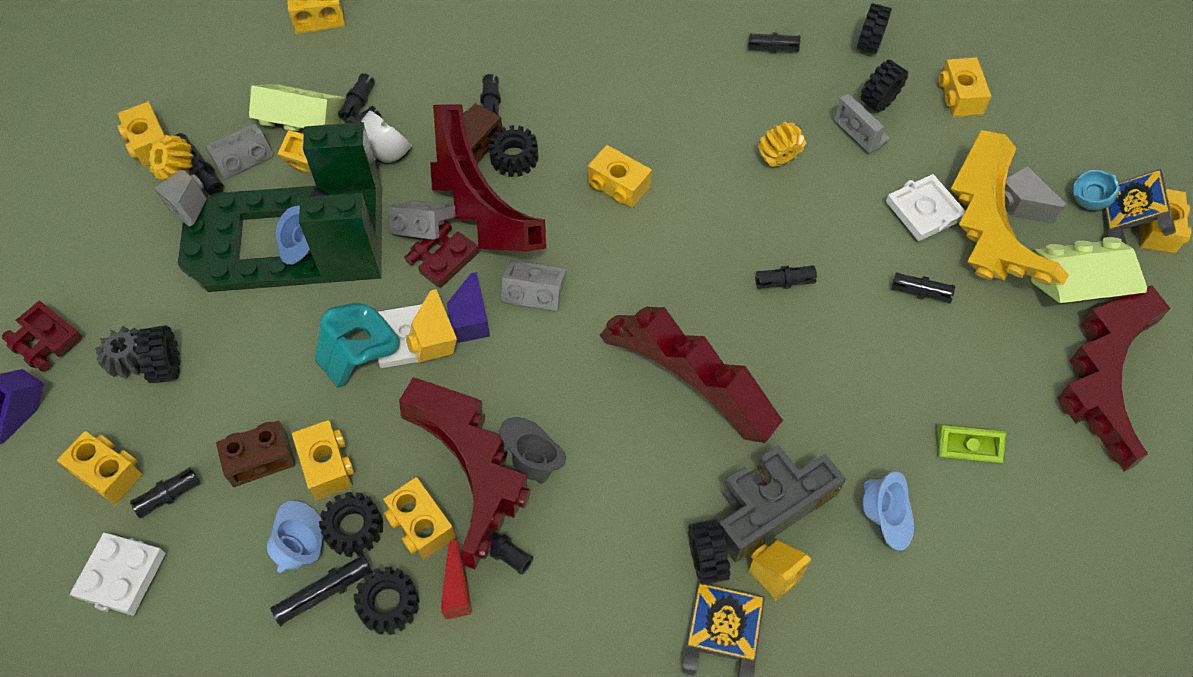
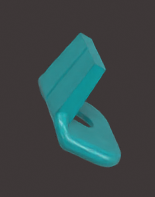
(337, 354)

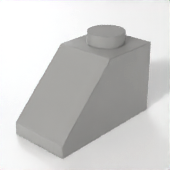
(182, 196)
(1031, 197)

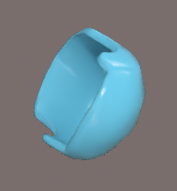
(1096, 189)

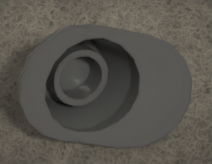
(531, 449)

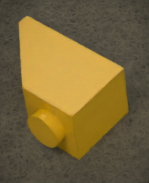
(431, 331)
(778, 567)

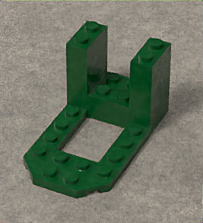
(338, 227)

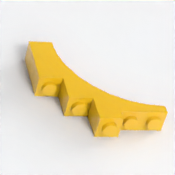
(982, 189)

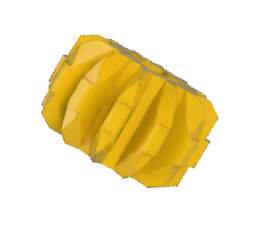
(782, 144)
(169, 156)

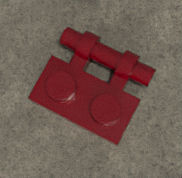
(446, 260)
(48, 328)

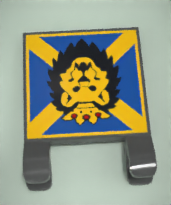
(1140, 202)
(724, 625)

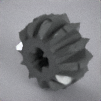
(119, 353)

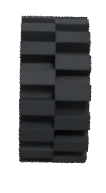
(874, 28)
(884, 85)
(513, 139)
(158, 354)
(343, 508)
(709, 552)
(400, 615)

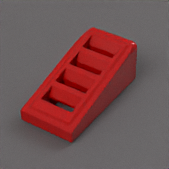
(455, 589)

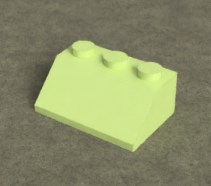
(293, 106)
(1094, 270)

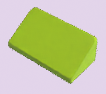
(971, 443)

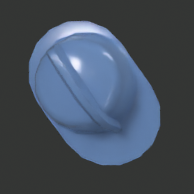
(290, 237)

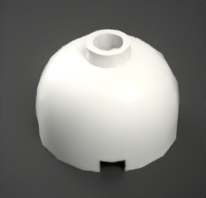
(384, 140)

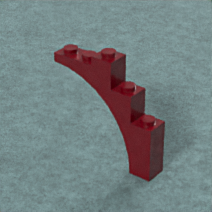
(474, 199)
(696, 362)
(1100, 364)
(458, 425)

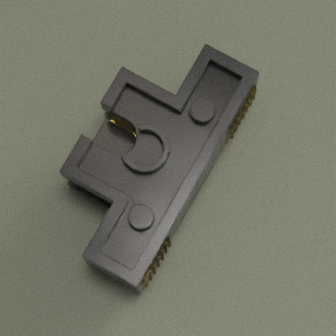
(774, 499)

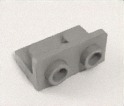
(860, 124)
(239, 150)
(419, 218)
(532, 285)

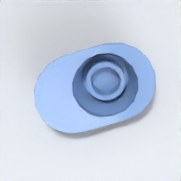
(889, 505)
(295, 536)

